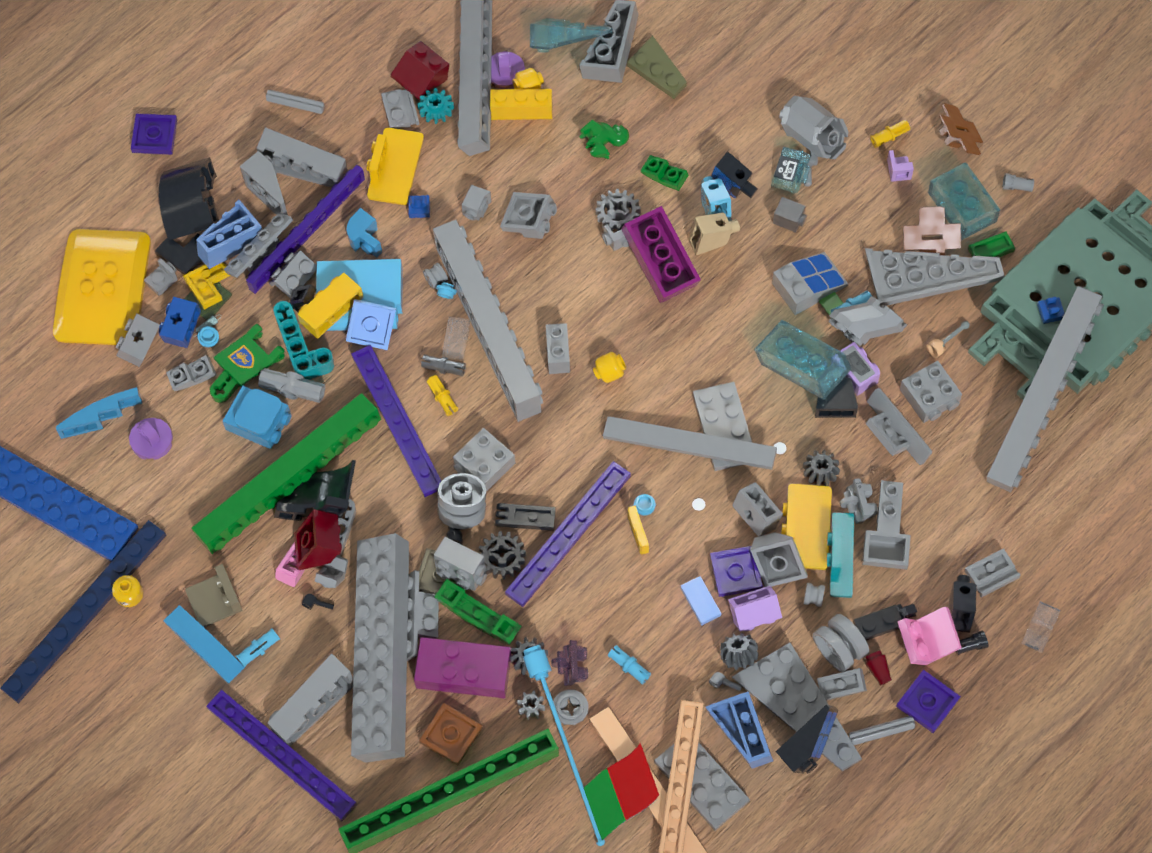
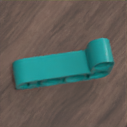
(296, 340)

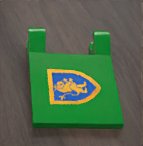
(246, 358)

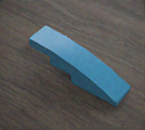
(91, 417)
(203, 644)

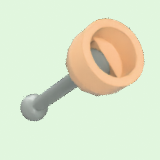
(936, 347)

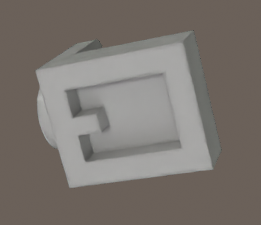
(161, 278)

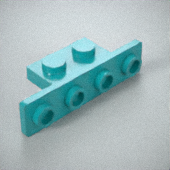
(841, 555)

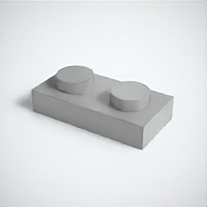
(842, 684)

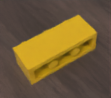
(520, 104)
(329, 305)

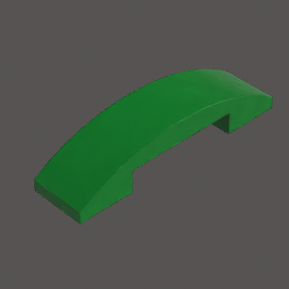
(476, 613)

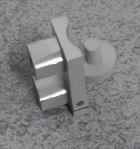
(856, 501)

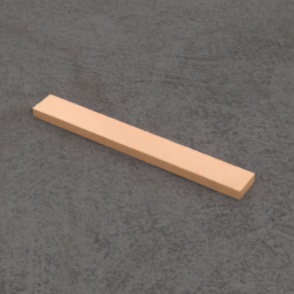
(620, 747)
(681, 777)

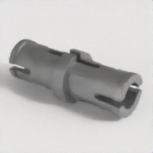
(443, 365)

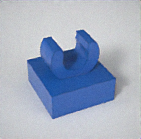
(419, 206)
(1051, 310)

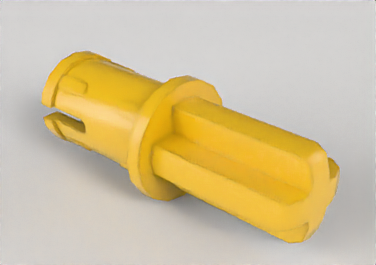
(889, 133)
(442, 395)

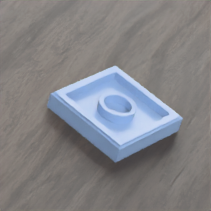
(371, 324)

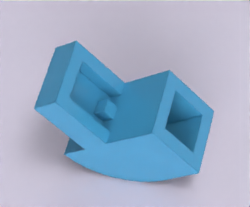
(360, 231)

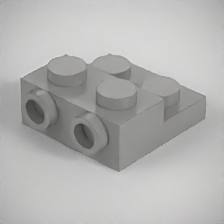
(529, 214)

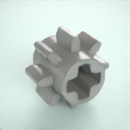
(528, 710)

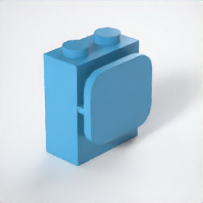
(257, 417)

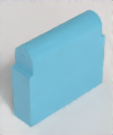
(379, 281)

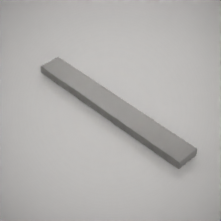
(690, 443)

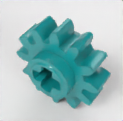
(435, 106)

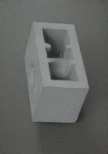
(557, 348)
(136, 351)
(757, 509)

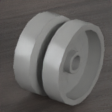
(461, 501)
(840, 643)

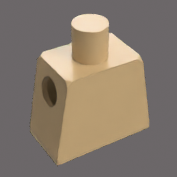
(711, 232)

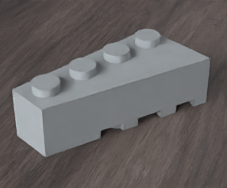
(311, 700)

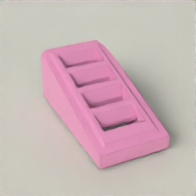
(286, 573)

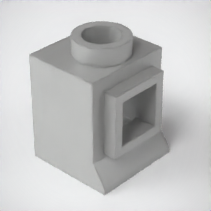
(476, 203)

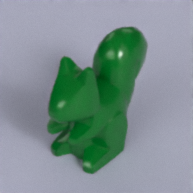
(602, 133)

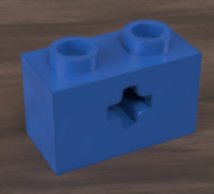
(181, 332)

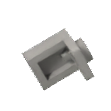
(615, 240)
(333, 573)

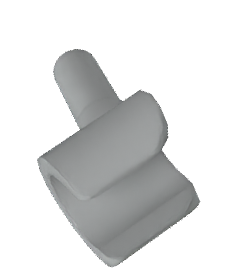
(718, 678)

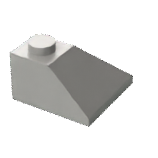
(777, 559)

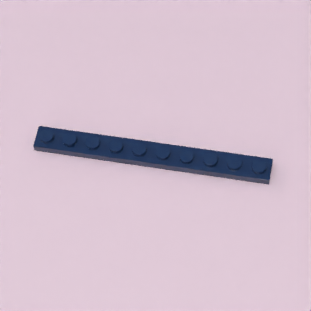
(82, 613)

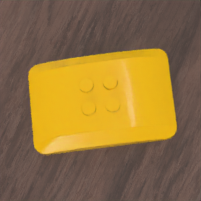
(100, 285)

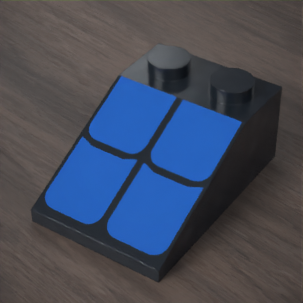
(808, 742)

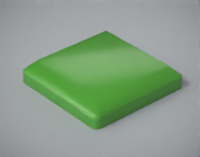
(830, 302)

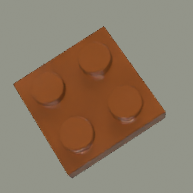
(450, 734)

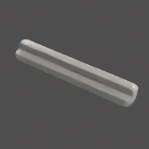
(295, 101)
(882, 730)

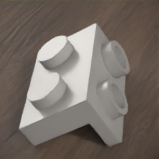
(294, 273)

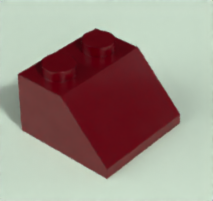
(420, 70)
(317, 540)

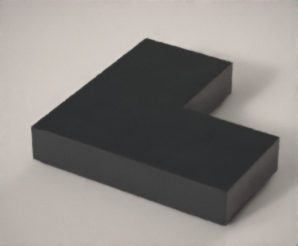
(182, 258)

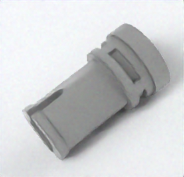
(1012, 182)

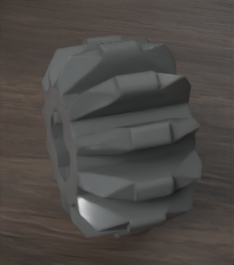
(819, 461)
(739, 651)
(518, 653)

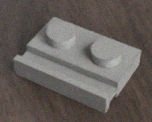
(400, 109)
(992, 572)

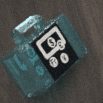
(791, 170)

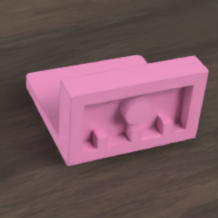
(929, 636)

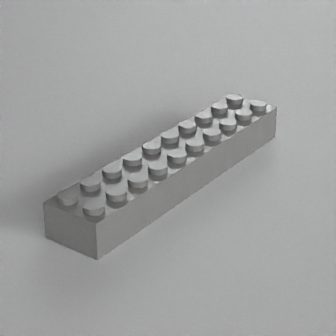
(488, 321)
(380, 649)

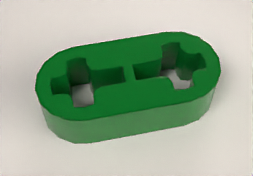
(228, 386)

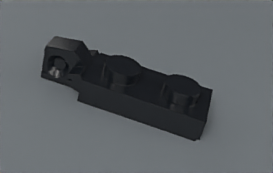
(884, 620)

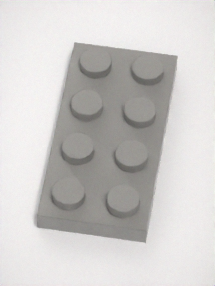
(721, 416)
(713, 791)

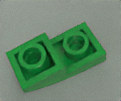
(663, 173)

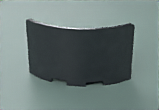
(186, 198)
(323, 492)

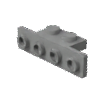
(259, 247)
(894, 429)
(421, 615)

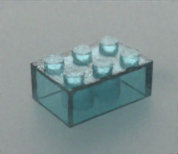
(964, 200)

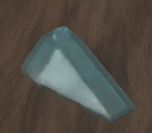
(554, 33)

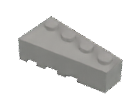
(610, 52)
(301, 159)

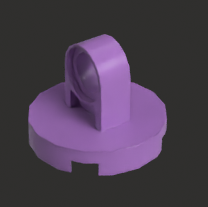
(503, 69)
(151, 438)

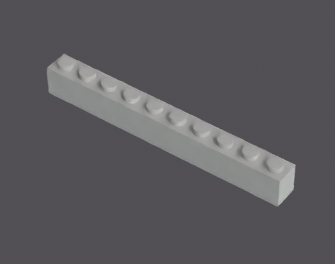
(475, 76)
(1044, 389)

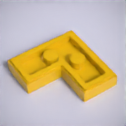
(202, 282)

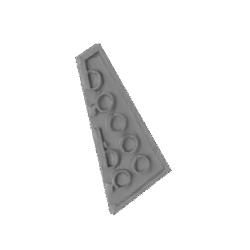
(922, 274)
(793, 696)

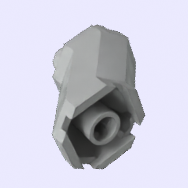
(814, 127)
(866, 321)

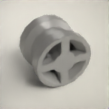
(435, 275)
(814, 595)

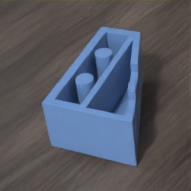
(227, 236)
(742, 727)

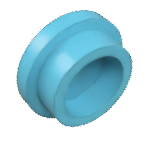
(446, 290)
(208, 336)
(645, 504)

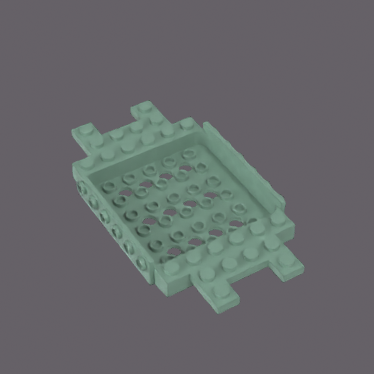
(1017, 320)

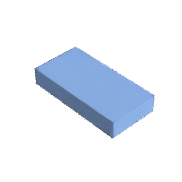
(700, 600)

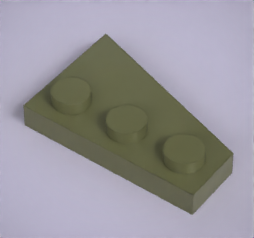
(657, 68)

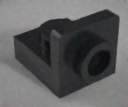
(302, 296)

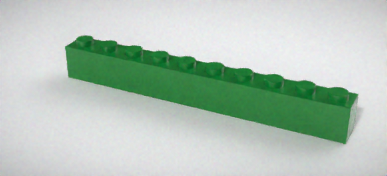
(286, 474)
(449, 792)

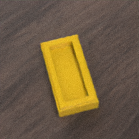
(638, 530)

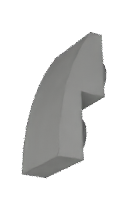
(192, 374)

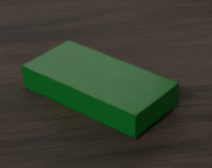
(993, 246)

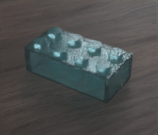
(803, 359)

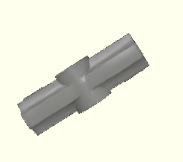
(292, 385)

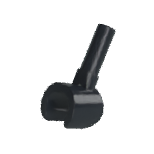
(309, 601)

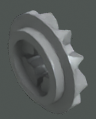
(576, 699)

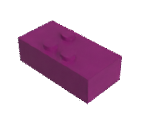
(661, 254)
(462, 667)

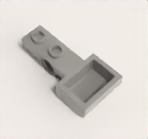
(886, 545)

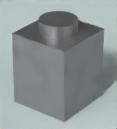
(789, 215)

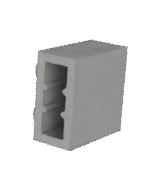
(931, 392)
(484, 458)
(460, 564)

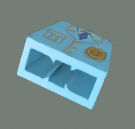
(714, 193)

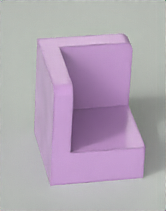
(899, 167)

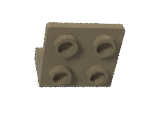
(213, 598)

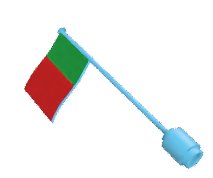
(616, 791)

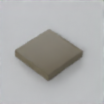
(429, 580)

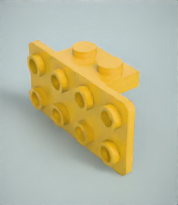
(393, 165)
(809, 522)

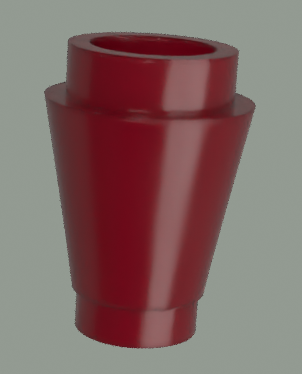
(878, 667)

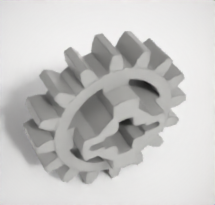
(617, 209)

